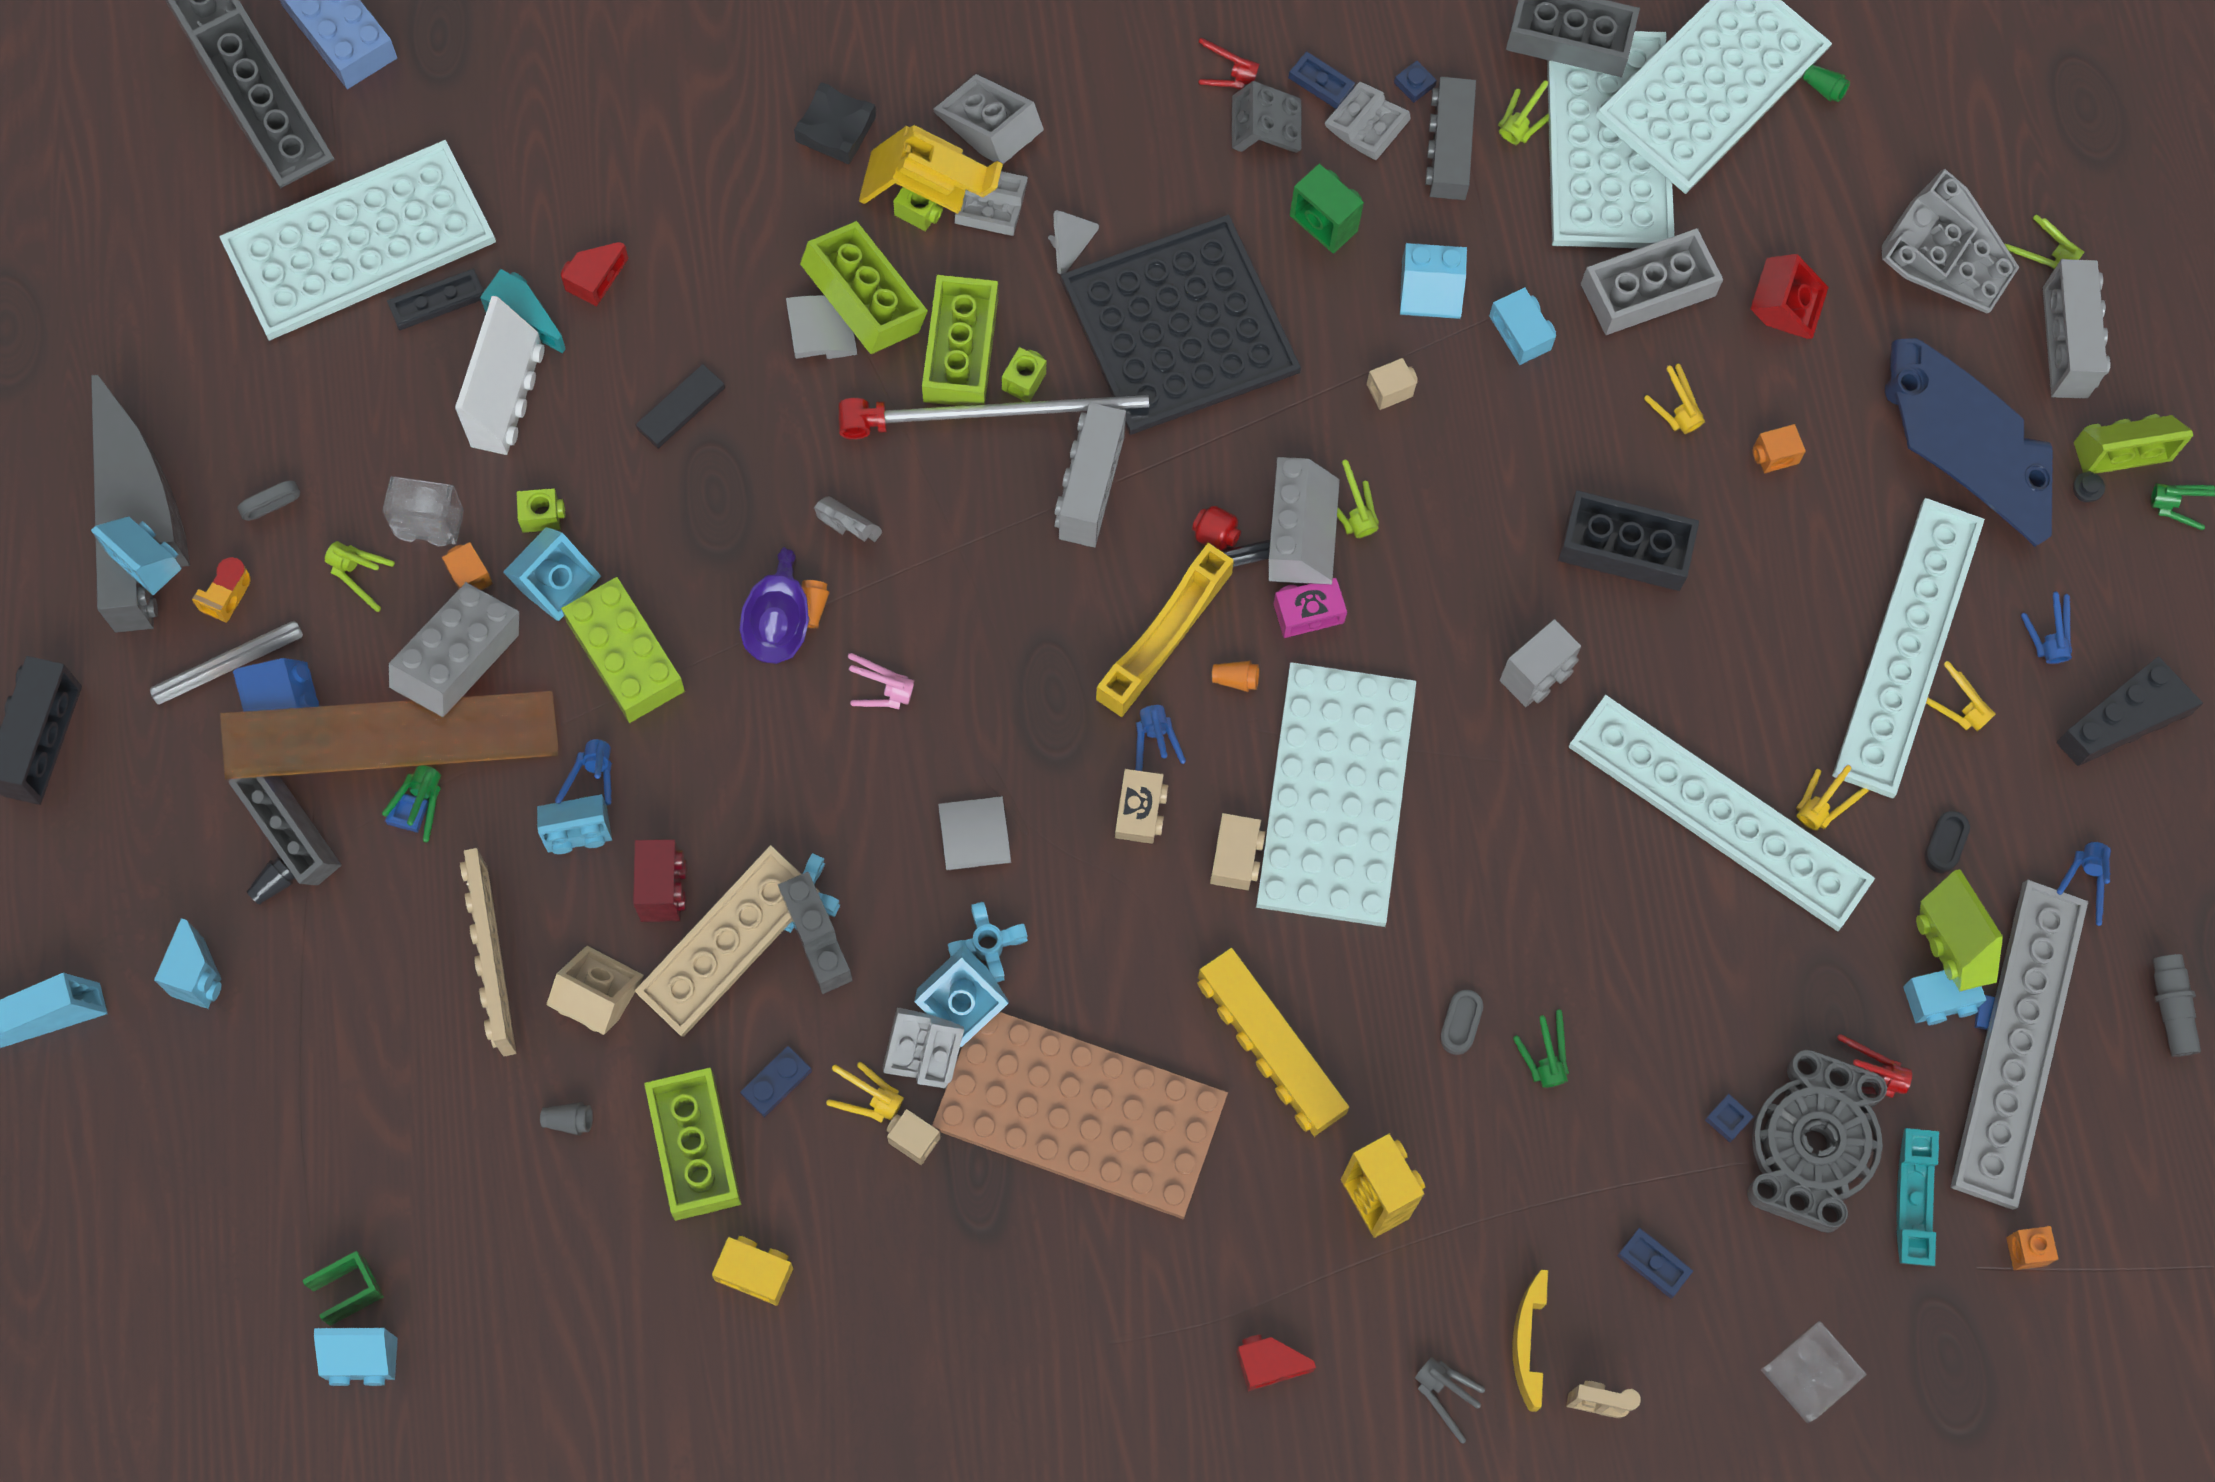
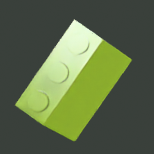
(2131, 443)
(1961, 933)

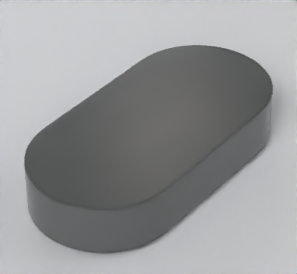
(269, 500)
(1461, 1022)

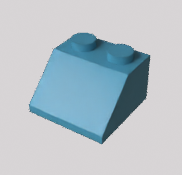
(1433, 280)
(138, 552)
(552, 572)
(189, 968)
(962, 993)
(355, 1355)

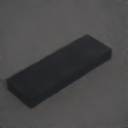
(436, 299)
(680, 406)

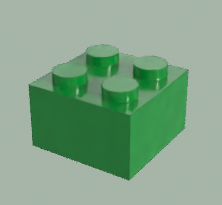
(1326, 208)

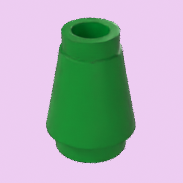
(1827, 82)

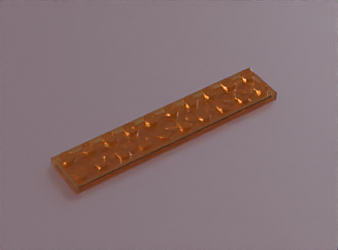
(387, 735)

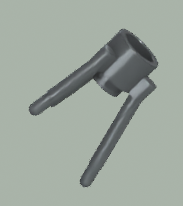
(1436, 1376)

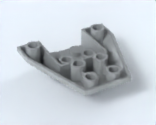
(1950, 246)

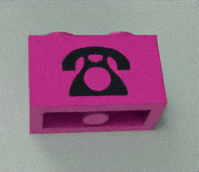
(1309, 607)

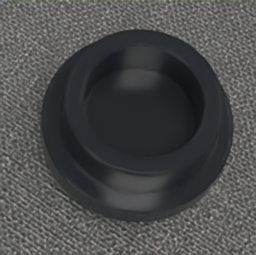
(2088, 487)

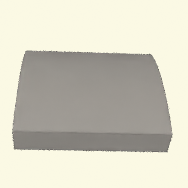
(1367, 120)
(997, 210)
(818, 328)
(974, 833)
(923, 1048)

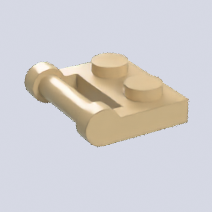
(1595, 1399)

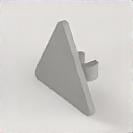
(1070, 238)

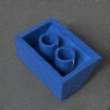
(275, 685)

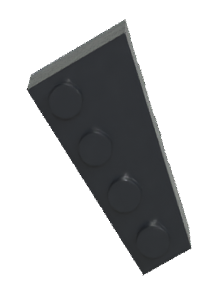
(2137, 708)

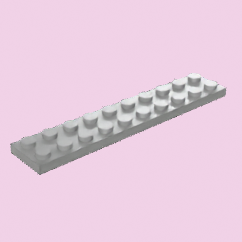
(2019, 1045)

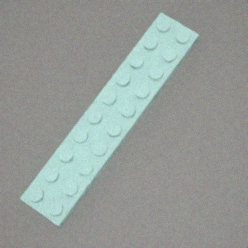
(1908, 647)
(1722, 813)

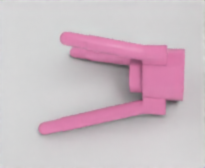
(897, 686)

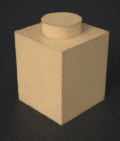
(1392, 383)
(912, 1136)

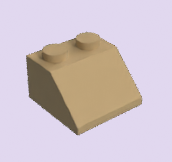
(594, 989)

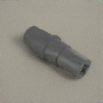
(2176, 1004)

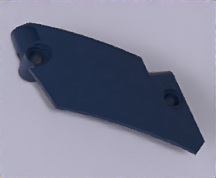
(1972, 437)

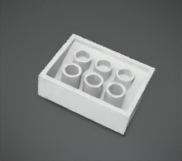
(499, 379)

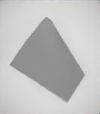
(843, 518)

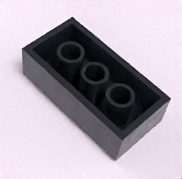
(1628, 540)
(35, 727)

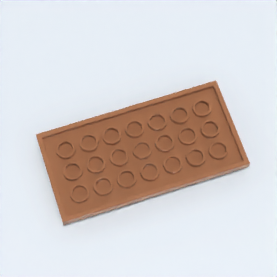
(1082, 1112)

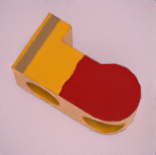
(224, 591)

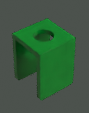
(337, 1270)

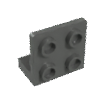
(1265, 116)

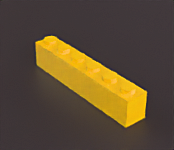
(1272, 1042)

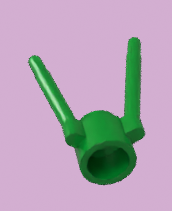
(2170, 496)
(422, 784)
(1551, 1070)

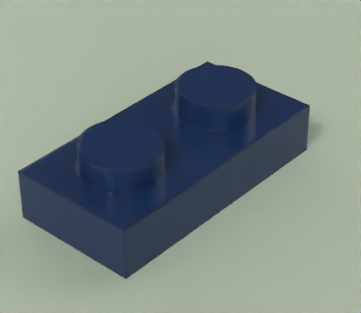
(1321, 80)
(776, 1081)
(1655, 1263)

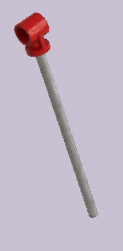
(857, 417)

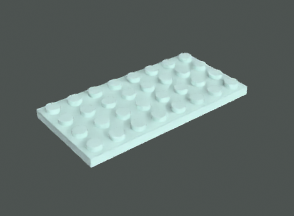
(1712, 85)
(1597, 182)
(357, 239)
(1337, 795)

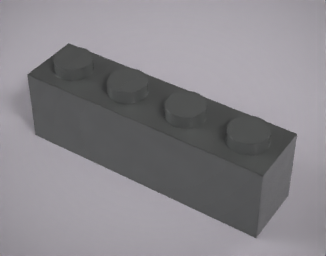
(1452, 138)
(287, 828)

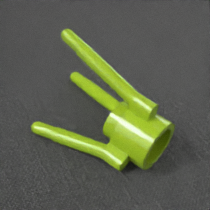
(1515, 127)
(2064, 250)
(1363, 518)
(346, 558)

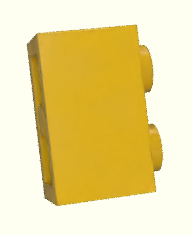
(753, 1270)

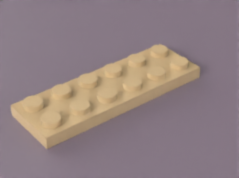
(721, 945)
(489, 962)

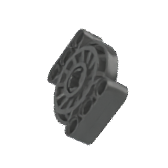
(1841, 1117)

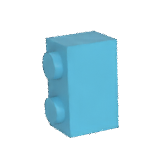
(1523, 325)
(1935, 997)

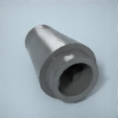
(568, 1118)

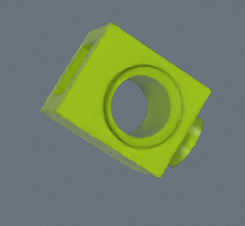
(919, 217)
(1024, 386)
(530, 501)

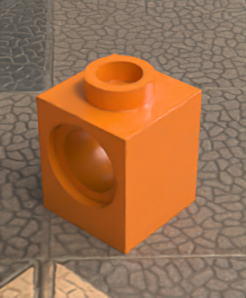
(1778, 448)
(467, 567)
(2032, 1248)

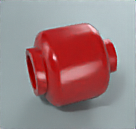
(1216, 527)

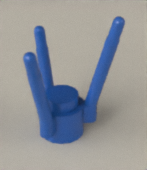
(2056, 646)
(1155, 725)
(595, 760)
(2095, 863)

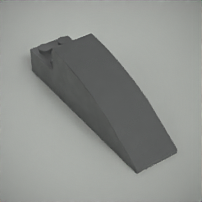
(252, 87)
(131, 485)

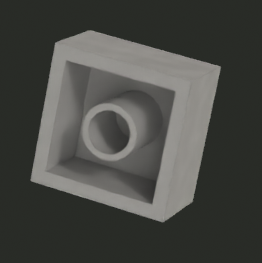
(1540, 664)

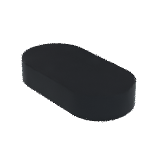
(1947, 842)

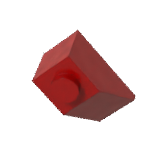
(594, 271)
(1270, 1362)

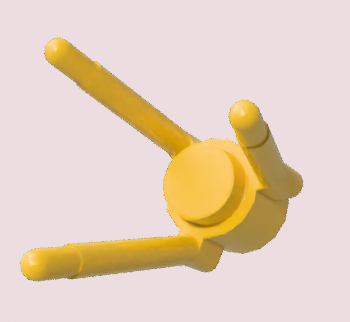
(1688, 415)
(1976, 712)
(1814, 811)
(884, 1100)

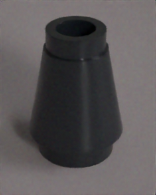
(270, 881)

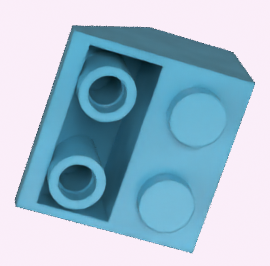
(574, 824)

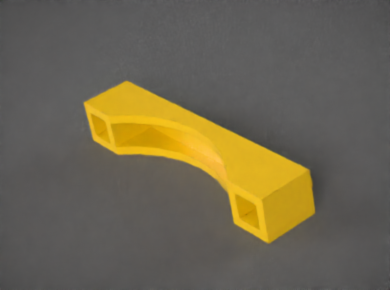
(1144, 659)

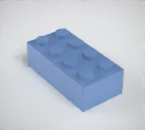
(343, 36)

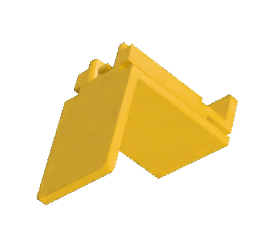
(928, 169)

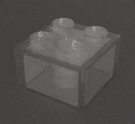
(423, 511)
(1813, 1372)

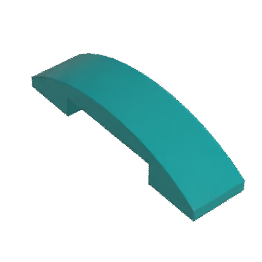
(1916, 1197)

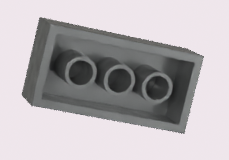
(1575, 32)

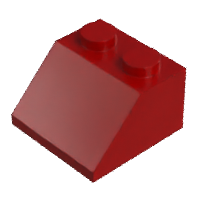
(1789, 296)

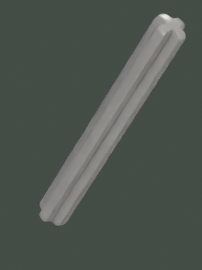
(226, 662)

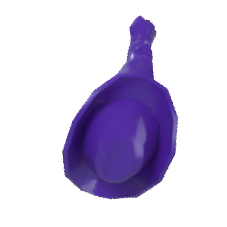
(775, 614)

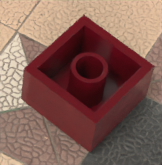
(657, 880)

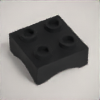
(835, 123)

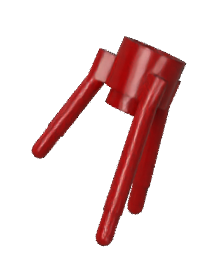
(1243, 69)
(1896, 1077)

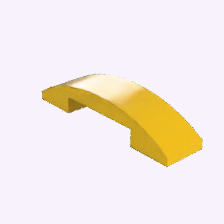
(1529, 1383)

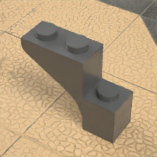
(815, 932)

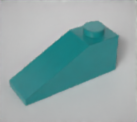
(519, 297)

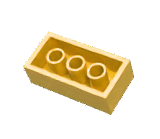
(1383, 1184)

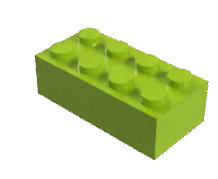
(863, 287)
(960, 341)
(623, 649)
(692, 1144)

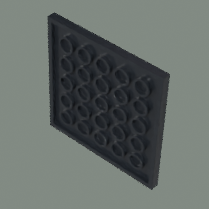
(1180, 323)

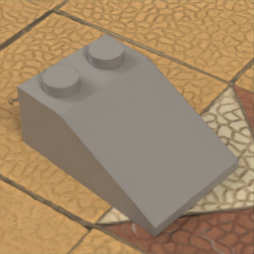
(991, 118)

